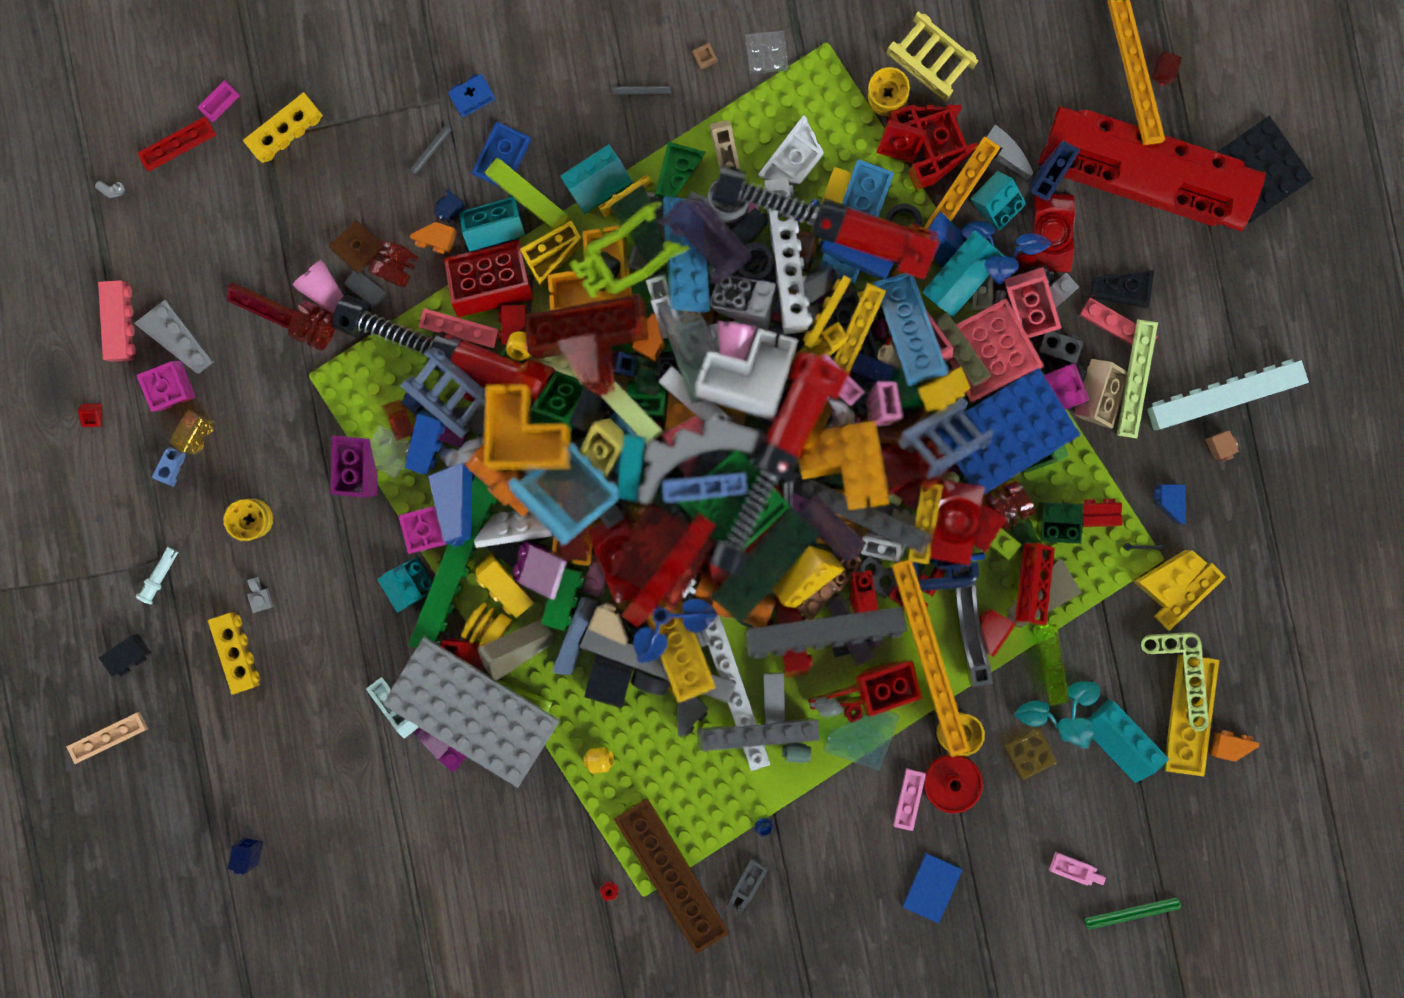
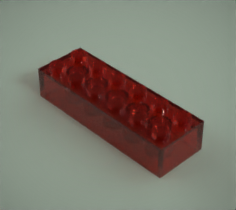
(614, 319)

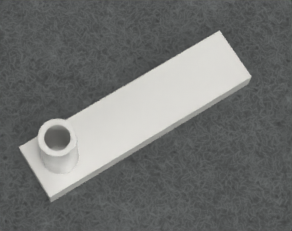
(675, 384)

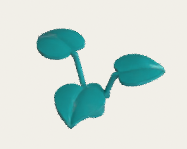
(1070, 730)

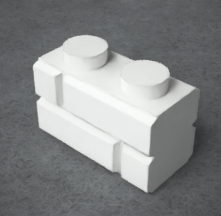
(882, 547)

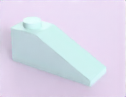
(379, 691)

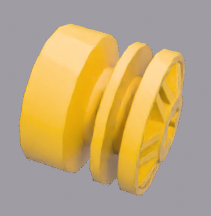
(890, 81)
(239, 525)
(484, 626)
(973, 731)

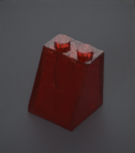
(591, 361)

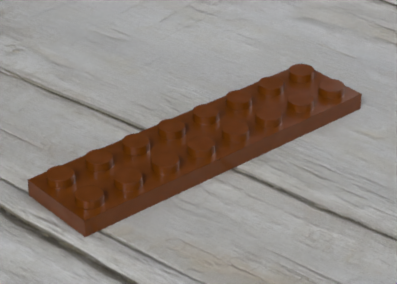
(671, 875)

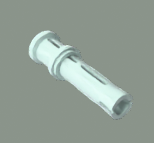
(153, 583)

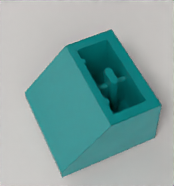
(998, 200)
(406, 584)

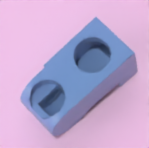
(169, 466)

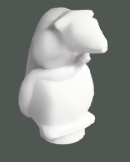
(841, 414)
(453, 457)

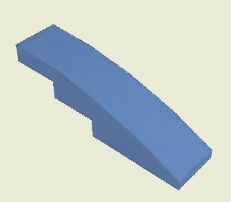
(704, 487)

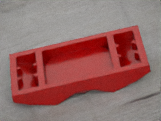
(1055, 221)
(957, 522)
(607, 547)

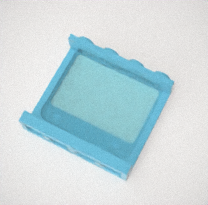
(566, 497)

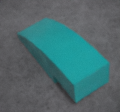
(631, 467)

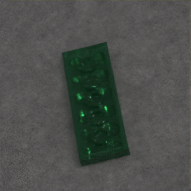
(767, 564)

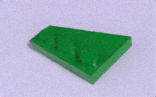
(676, 169)

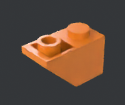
(435, 236)
(654, 344)
(1230, 747)

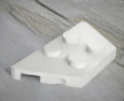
(794, 156)
(510, 527)

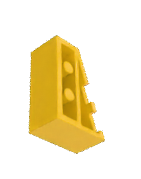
(551, 251)
(944, 389)
(807, 576)
(1171, 578)

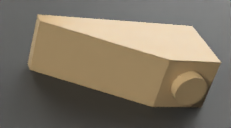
(724, 144)

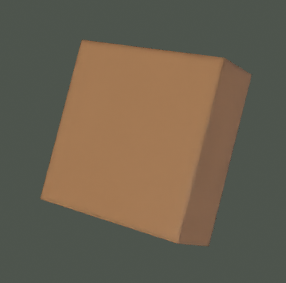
(704, 56)

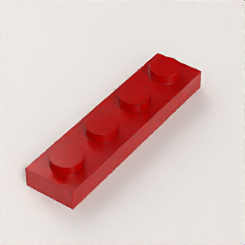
(177, 144)

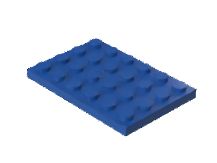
(1026, 428)

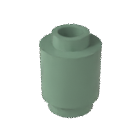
(796, 752)

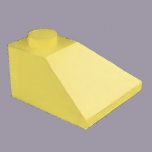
(603, 445)

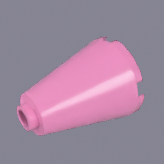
(319, 286)
(735, 339)

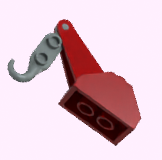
(879, 689)

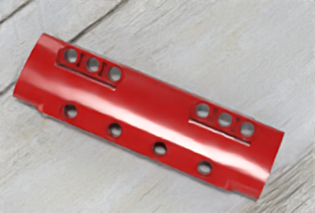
(1155, 171)

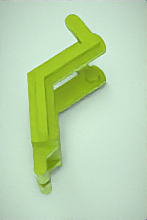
(597, 272)

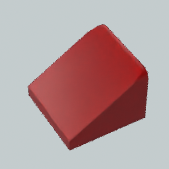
(1024, 262)
(90, 414)

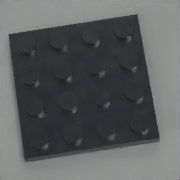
(1269, 151)

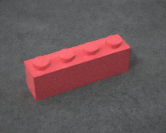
(116, 321)

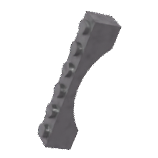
(972, 641)
(757, 735)

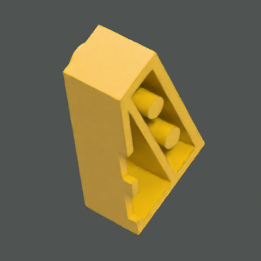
(502, 585)

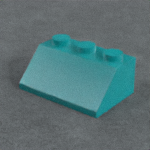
(596, 179)
(491, 224)

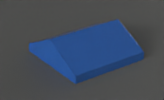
(949, 239)

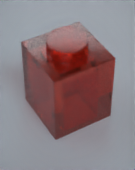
(1166, 68)

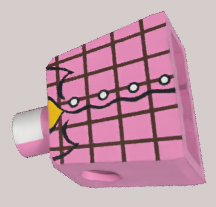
(884, 404)

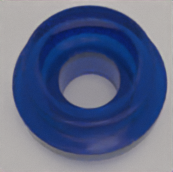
(764, 827)

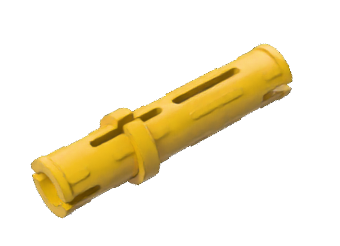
(605, 208)

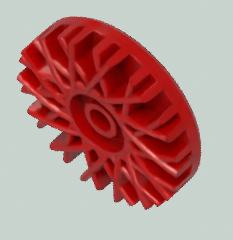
(963, 794)

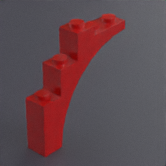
(670, 570)

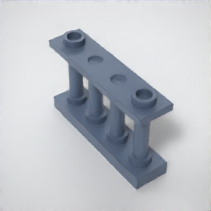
(431, 400)
(942, 420)

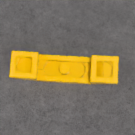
(831, 341)

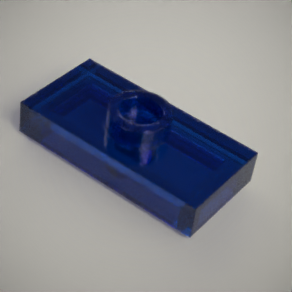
(872, 368)

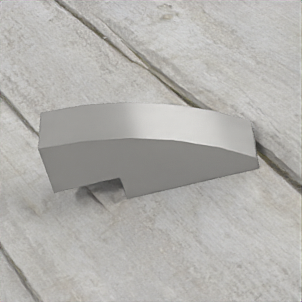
(1009, 153)
(774, 697)

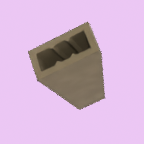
(1062, 589)
(515, 648)

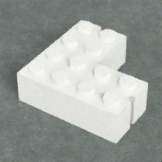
(752, 384)

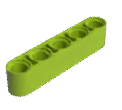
(526, 194)

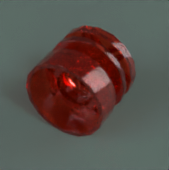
(393, 264)
(312, 325)
(1011, 503)

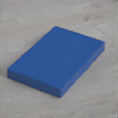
(502, 144)
(932, 887)

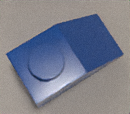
(1172, 501)

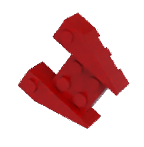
(943, 144)

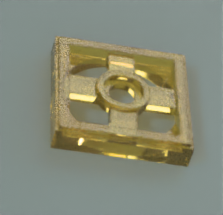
(1050, 759)

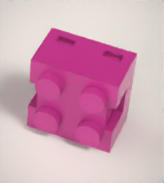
(166, 386)
(1068, 386)
(421, 530)

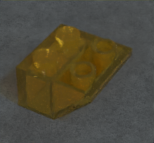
(192, 432)

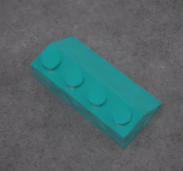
(961, 274)
(1126, 742)

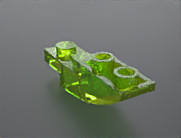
(1051, 665)

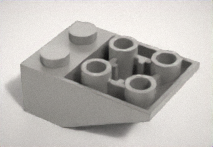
(745, 300)

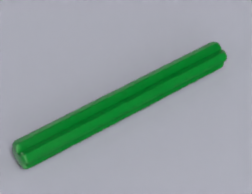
(1132, 913)

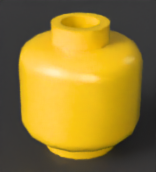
(517, 346)
(598, 760)

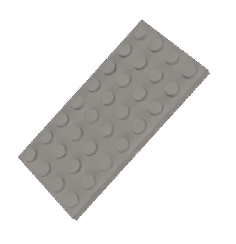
(471, 712)

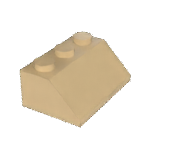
(1105, 389)
(609, 623)

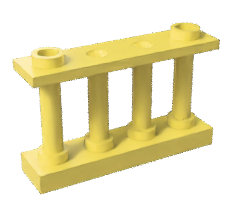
(928, 75)

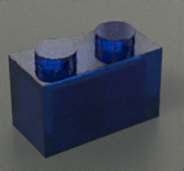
(245, 855)

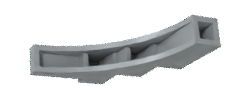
(689, 444)

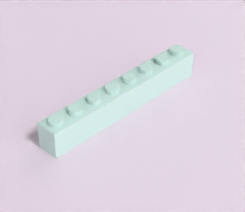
(1228, 395)

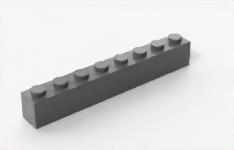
(867, 517)
(825, 631)

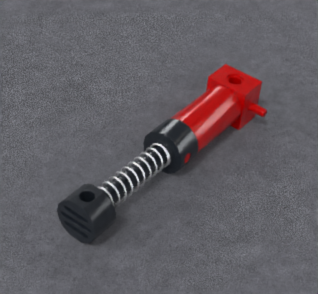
(837, 223)
(481, 365)
(780, 451)

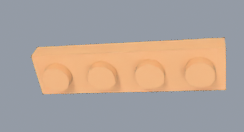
(107, 737)

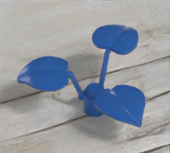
(1002, 267)
(651, 645)

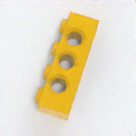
(272, 128)
(225, 645)

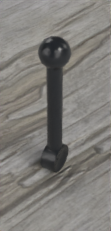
(1127, 546)

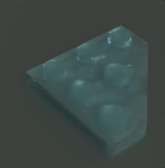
(864, 739)

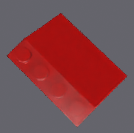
(487, 279)

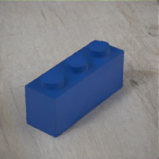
(425, 443)

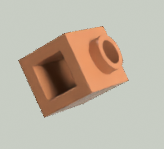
(1222, 445)

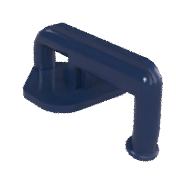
(949, 581)

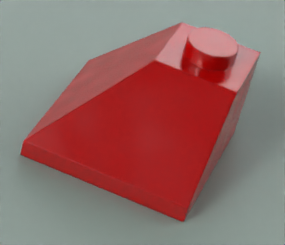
(994, 630)

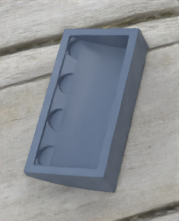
(571, 648)

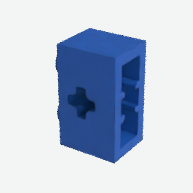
(481, 95)

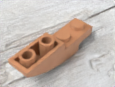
(816, 602)

